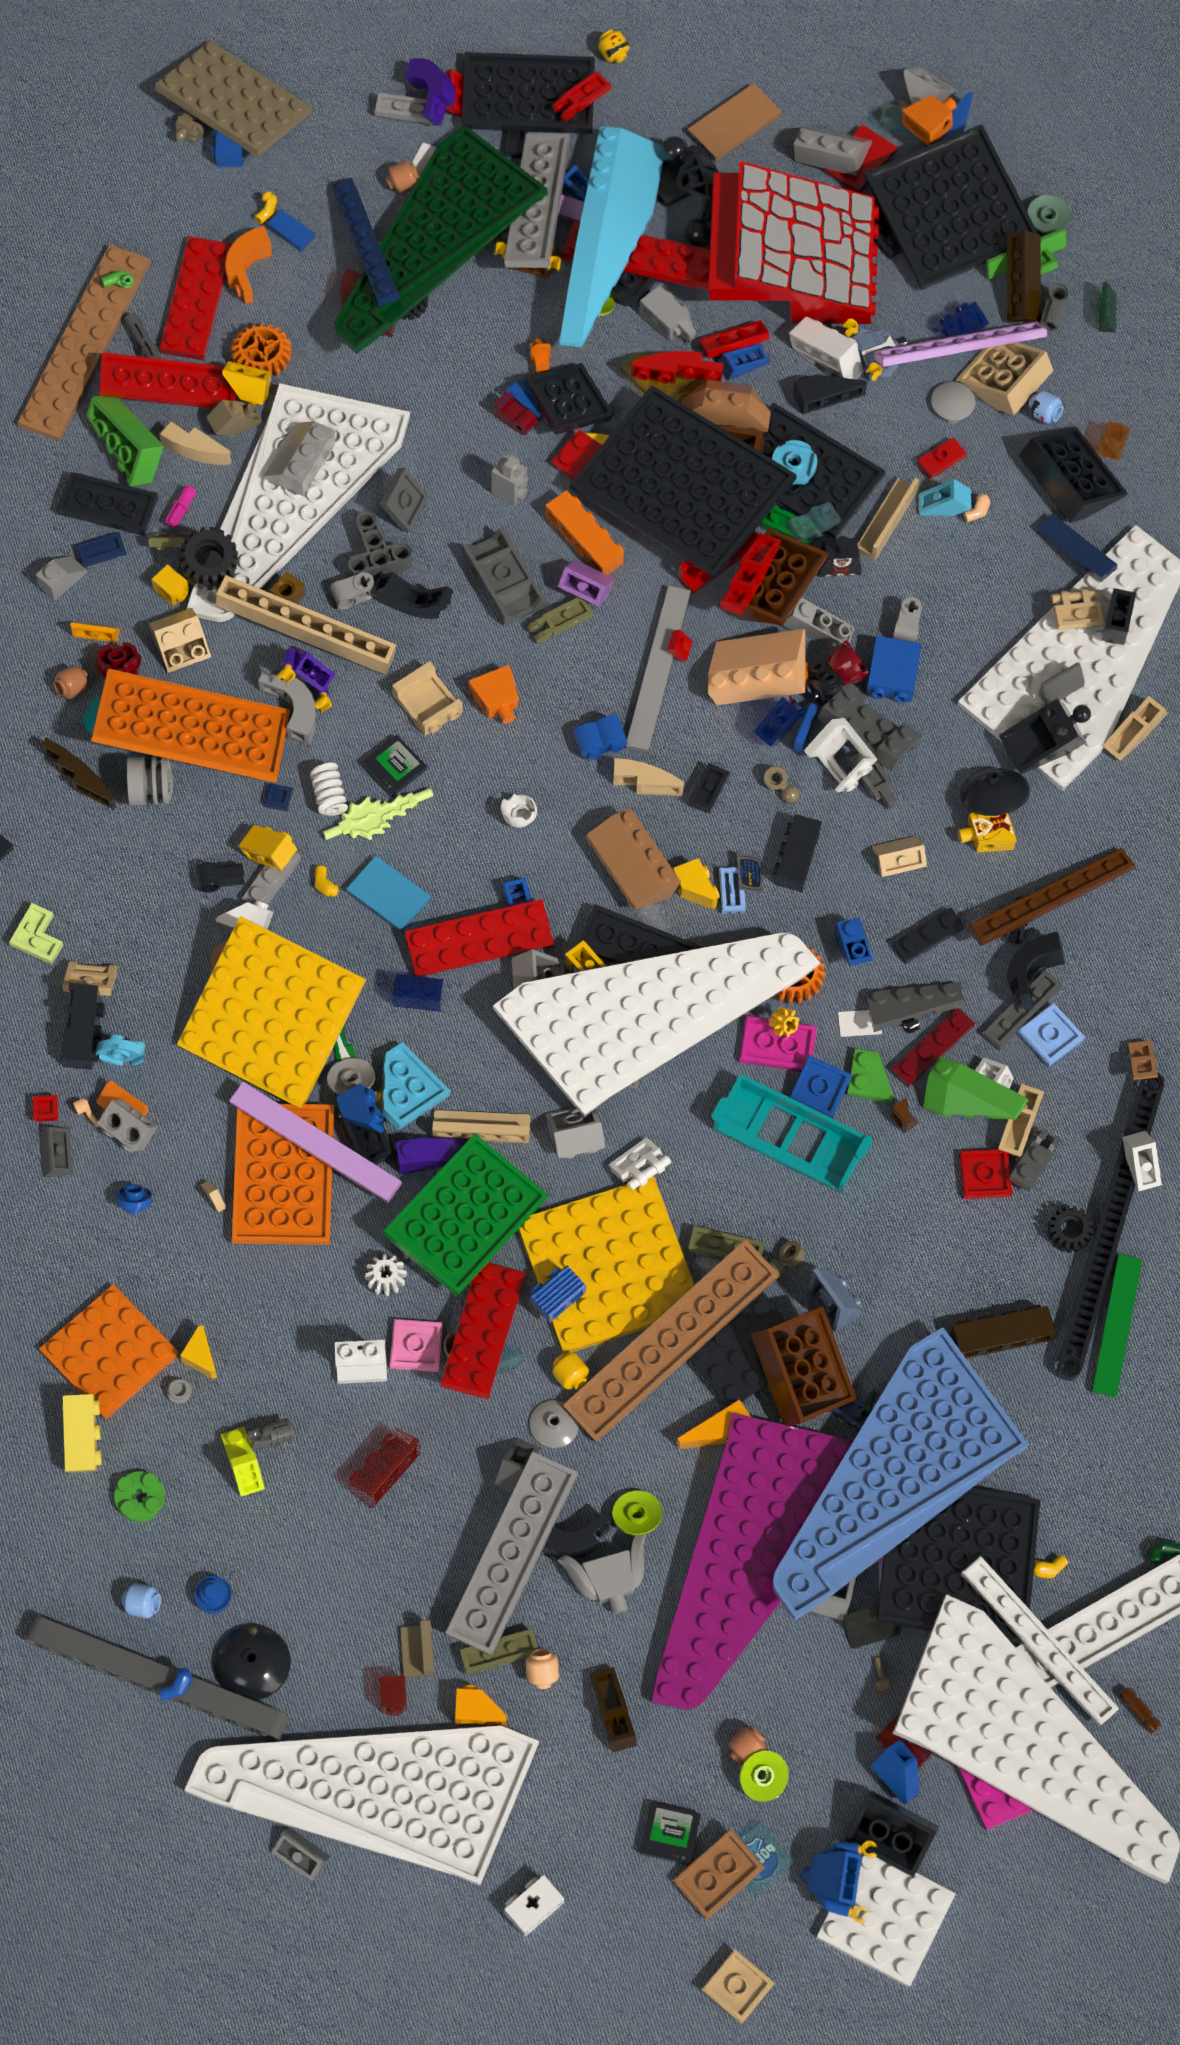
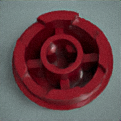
(118, 658)
(847, 663)

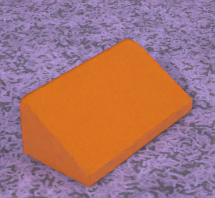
(113, 1091)

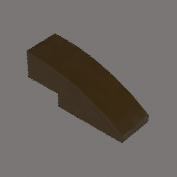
(613, 1709)

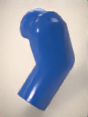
(179, 1686)

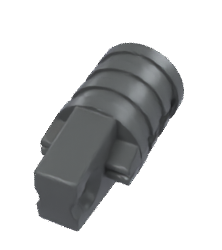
(271, 1434)

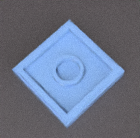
(1051, 1034)

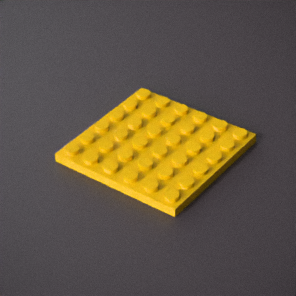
(271, 1012)
(621, 1252)

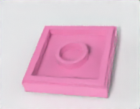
(416, 1345)

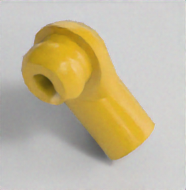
(269, 208)
(322, 884)

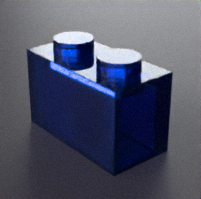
(779, 720)
(418, 992)

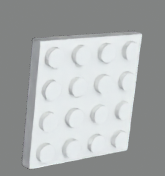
(899, 1921)

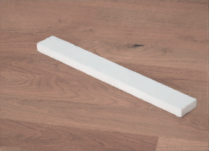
(1040, 1641)

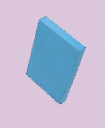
(388, 894)

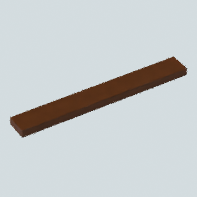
(1051, 897)

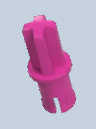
(180, 506)

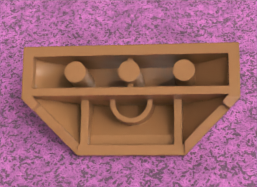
(729, 405)

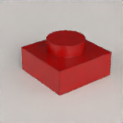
(680, 645)
(45, 1108)

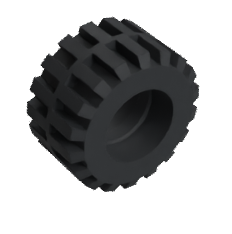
(212, 541)

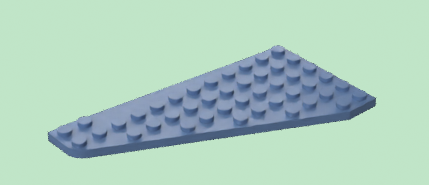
(914, 1456)

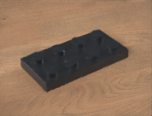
(107, 503)

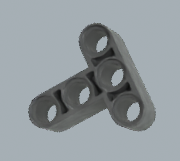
(379, 552)

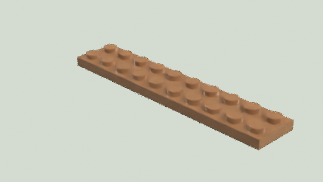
(82, 346)
(671, 1340)

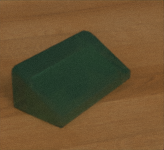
(1107, 309)

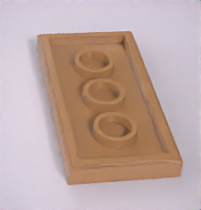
(734, 122)

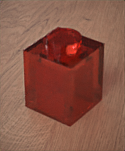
(393, 1695)

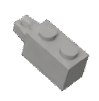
(667, 314)
(509, 480)

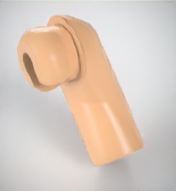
(980, 509)

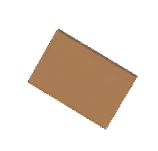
(719, 1874)

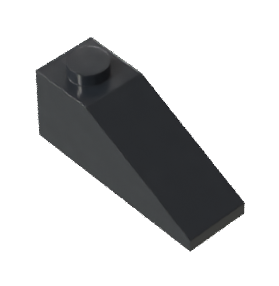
(824, 391)

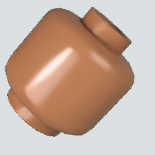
(402, 176)
(71, 682)
(745, 1743)

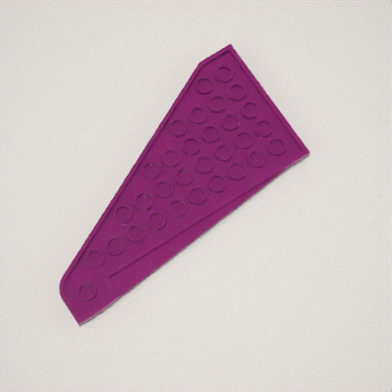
(754, 1513)

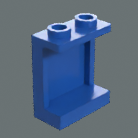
(893, 669)

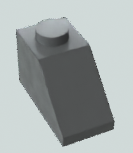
(514, 1464)

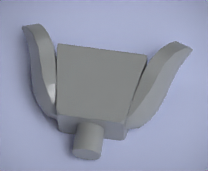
(609, 1577)

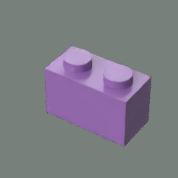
(586, 582)

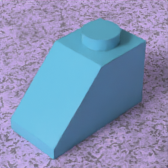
(945, 499)

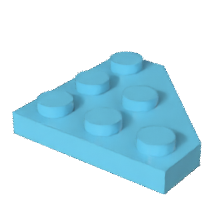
(408, 1087)

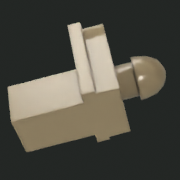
(188, 128)

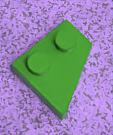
(869, 1077)

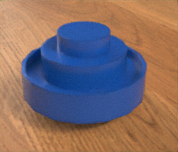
(134, 1198)
(213, 1594)

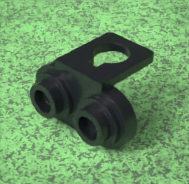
(823, 680)

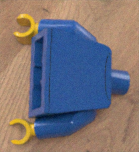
(836, 1877)

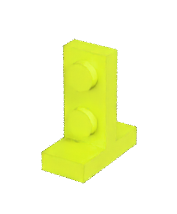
(242, 1461)

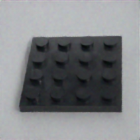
(730, 1357)

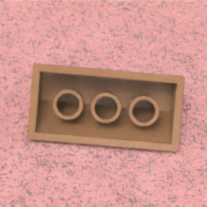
(633, 860)

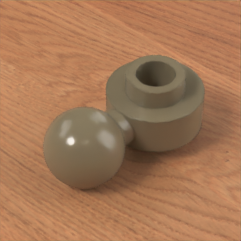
(789, 793)
(790, 1255)

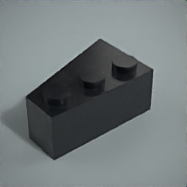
(83, 1026)

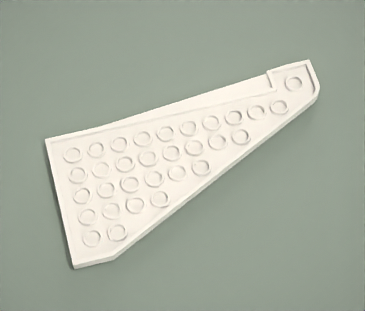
(626, 1019)
(1005, 1725)
(402, 1795)

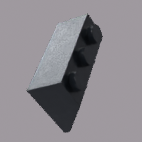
(898, 1833)

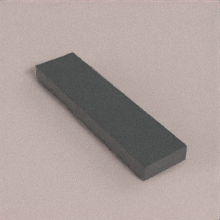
(1015, 1016)

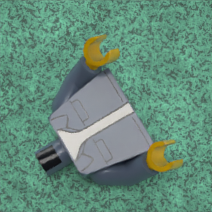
(870, 341)

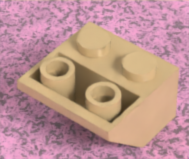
(180, 640)

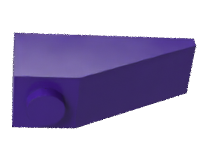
(426, 1153)

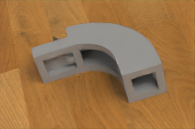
(303, 720)

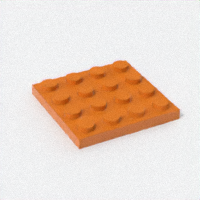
(109, 1351)

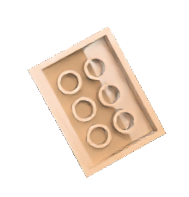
(758, 667)

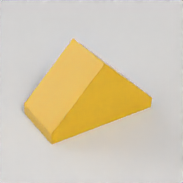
(198, 1355)

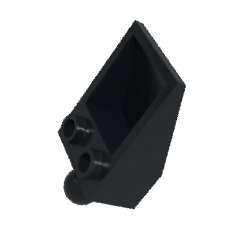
(1039, 737)

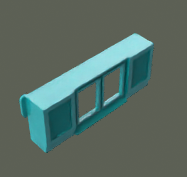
(747, 1108)

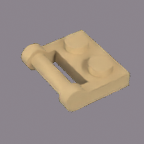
(91, 975)

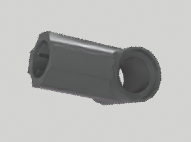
(1054, 307)

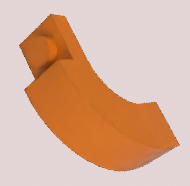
(243, 252)

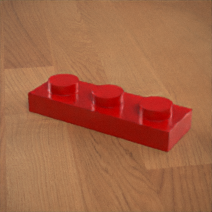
(734, 339)

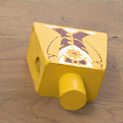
(989, 833)

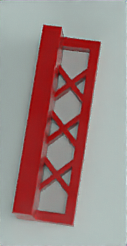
(695, 579)

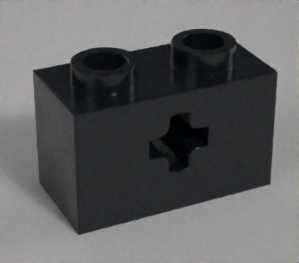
(1119, 616)

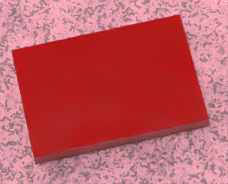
(877, 155)

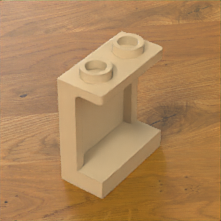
(427, 699)

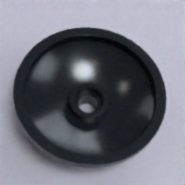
(994, 792)
(257, 1678)

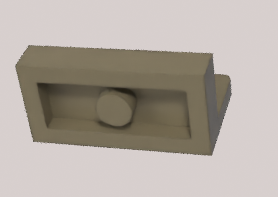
(417, 1650)

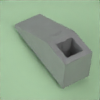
(819, 623)

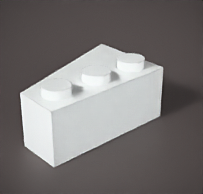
(828, 348)

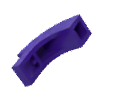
(441, 92)

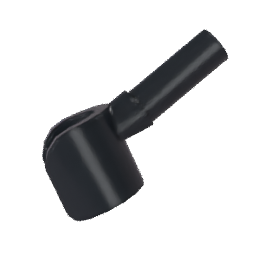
(910, 1025)

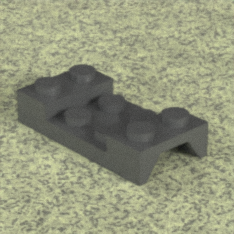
(505, 577)
(879, 734)

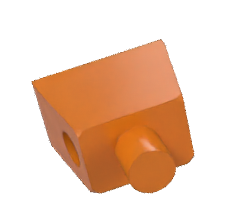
(929, 118)
(496, 693)

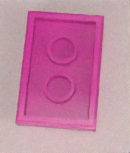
(767, 1049)

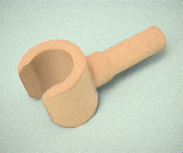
(82, 1106)

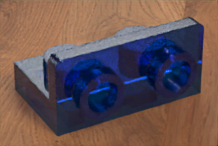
(966, 320)

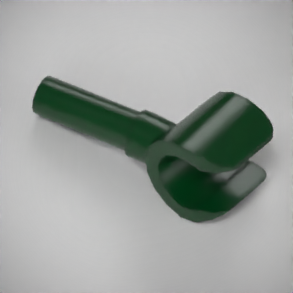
(868, 1406)

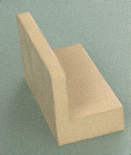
(900, 856)

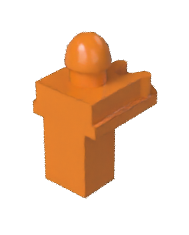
(540, 354)

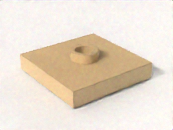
(737, 1986)

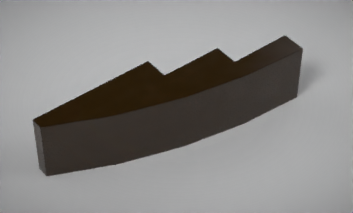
(82, 777)

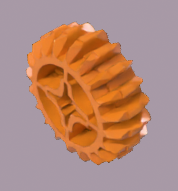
(270, 342)
(805, 986)

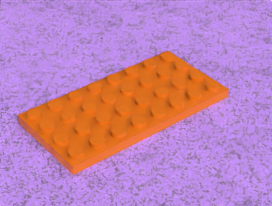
(191, 725)

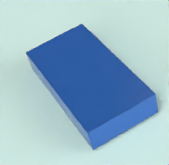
(291, 230)
(805, 728)

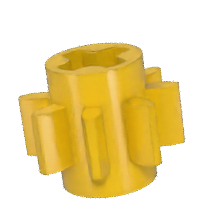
(784, 1021)

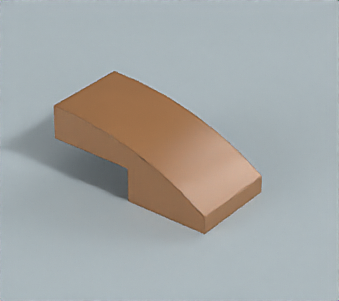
(1142, 1060)

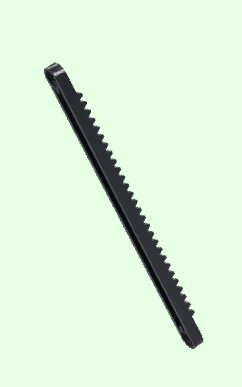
(1106, 1237)

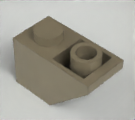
(233, 418)

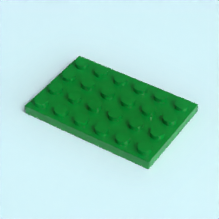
(465, 1215)

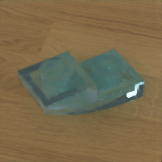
(815, 522)

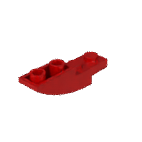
(668, 365)

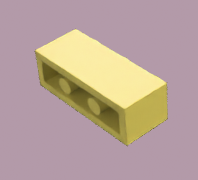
(81, 1433)

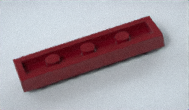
(933, 1047)

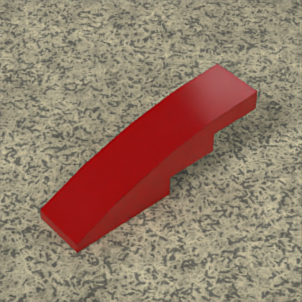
(751, 573)

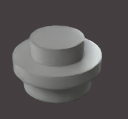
(179, 1391)

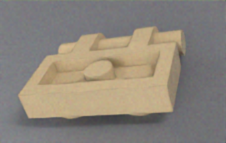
(1079, 614)

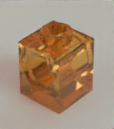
(1109, 447)

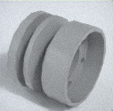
(149, 780)

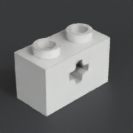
(528, 1919)

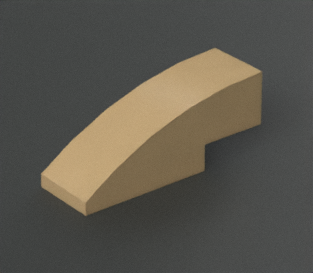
(194, 445)
(1135, 728)
(646, 778)
(1018, 1130)

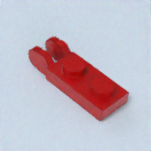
(582, 95)

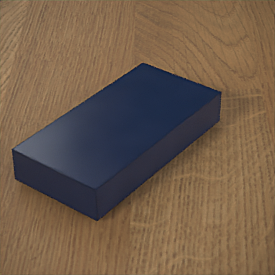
(101, 549)

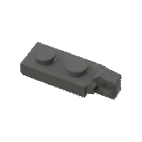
(876, 782)

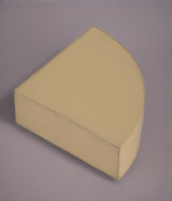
(214, 1196)

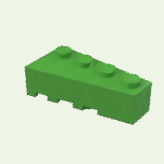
(126, 438)

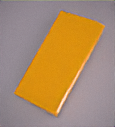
(95, 631)

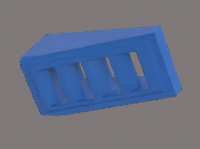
(572, 188)
(731, 366)
(514, 884)

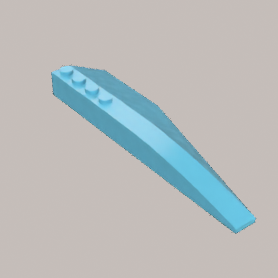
(613, 218)

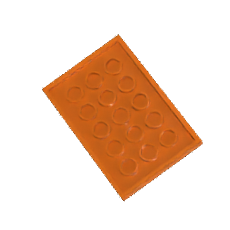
(279, 1187)

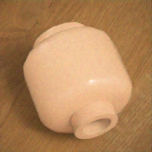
(542, 1668)

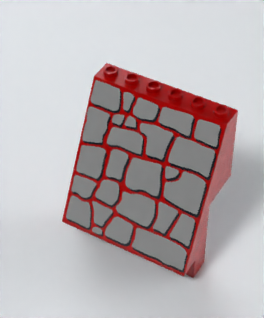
(794, 244)

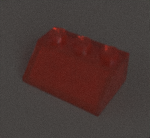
(384, 1467)

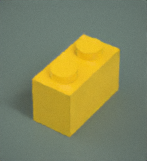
(268, 847)

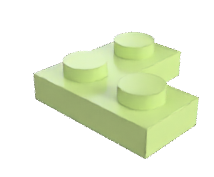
(31, 937)

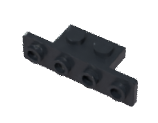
(368, 1143)

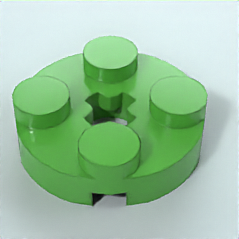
(130, 1486)

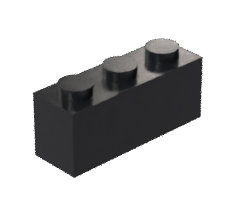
(797, 852)

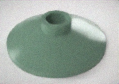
(1050, 207)

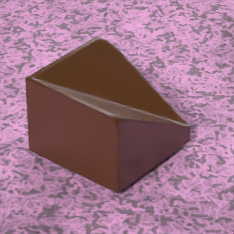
(902, 1116)

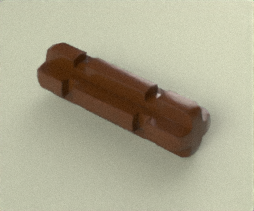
(1140, 1710)

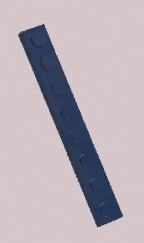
(365, 241)

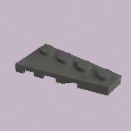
(914, 1002)

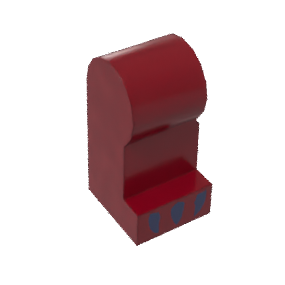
(514, 414)

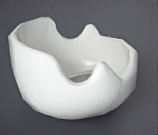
(518, 810)

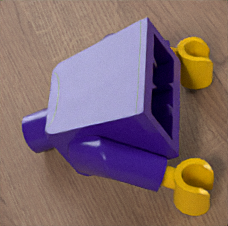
(309, 670)

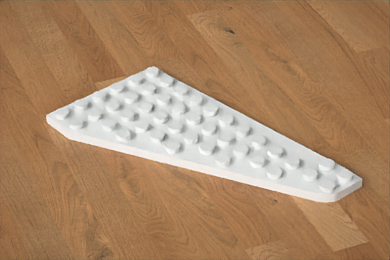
(275, 522)

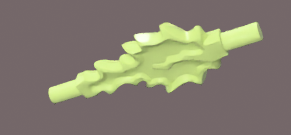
(371, 817)

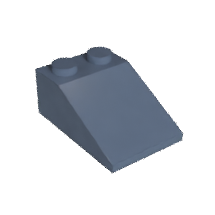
(830, 1291)

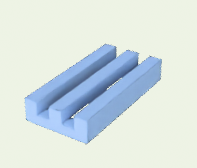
(733, 908)

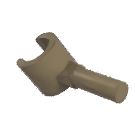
(883, 1684)

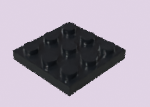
(568, 398)

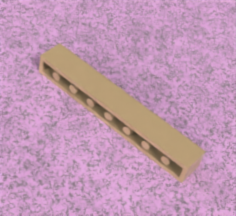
(305, 625)

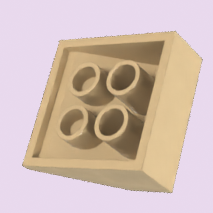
(1007, 375)

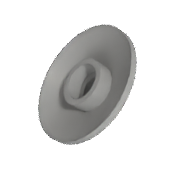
(349, 1073)
(553, 1435)

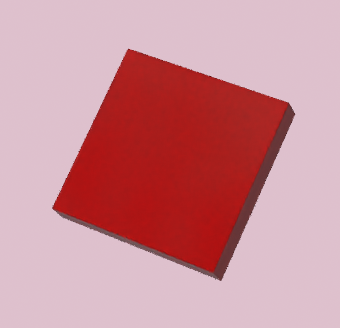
(985, 1174)

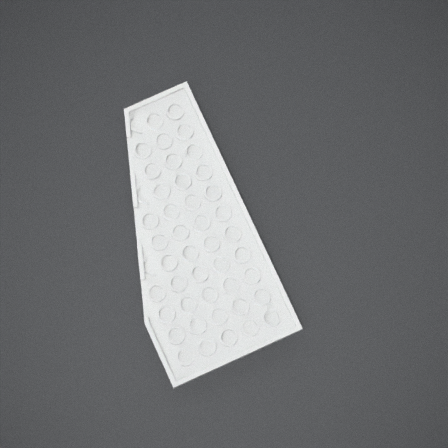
(1109, 669)

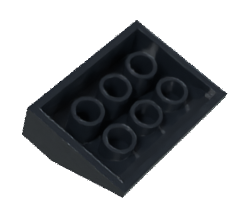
(1072, 473)

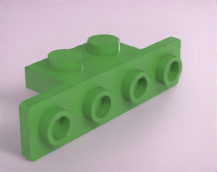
(1049, 244)

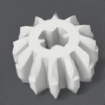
(381, 1266)

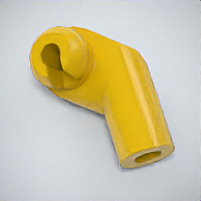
(1049, 1570)

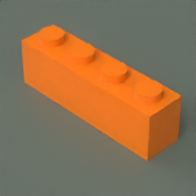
(584, 533)

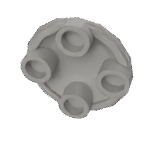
(953, 401)

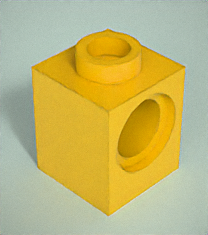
(170, 585)

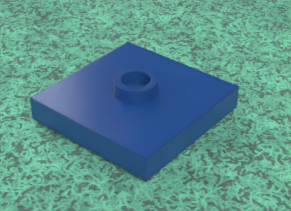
(820, 1086)

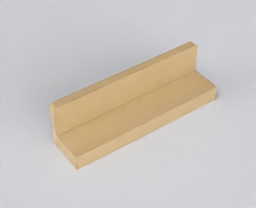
(887, 518)
(488, 1126)

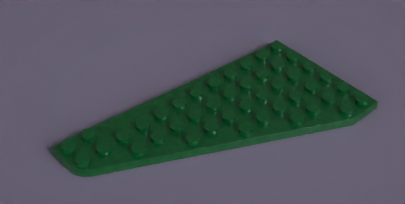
(449, 216)

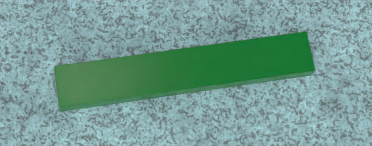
(1117, 1326)

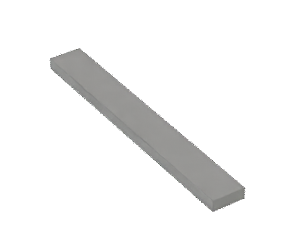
(657, 670)

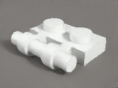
(635, 1160)

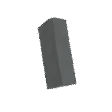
(1062, 684)
(56, 1152)
(300, 1854)

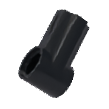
(214, 876)

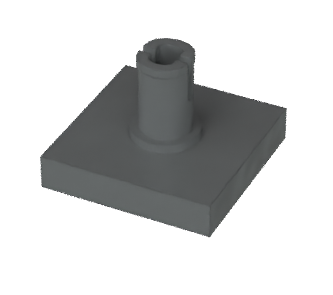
(403, 499)

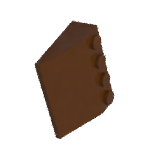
(785, 581)
(803, 1367)

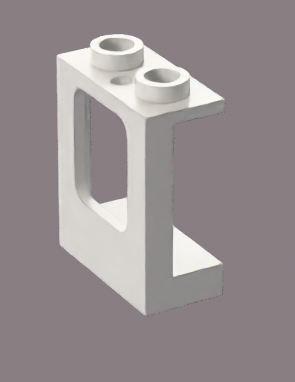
(829, 742)
(363, 1364)

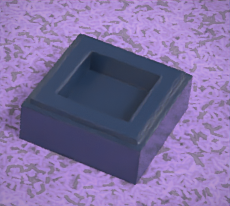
(278, 797)

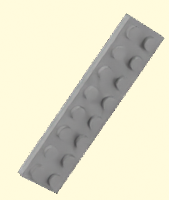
(534, 231)
(511, 1553)

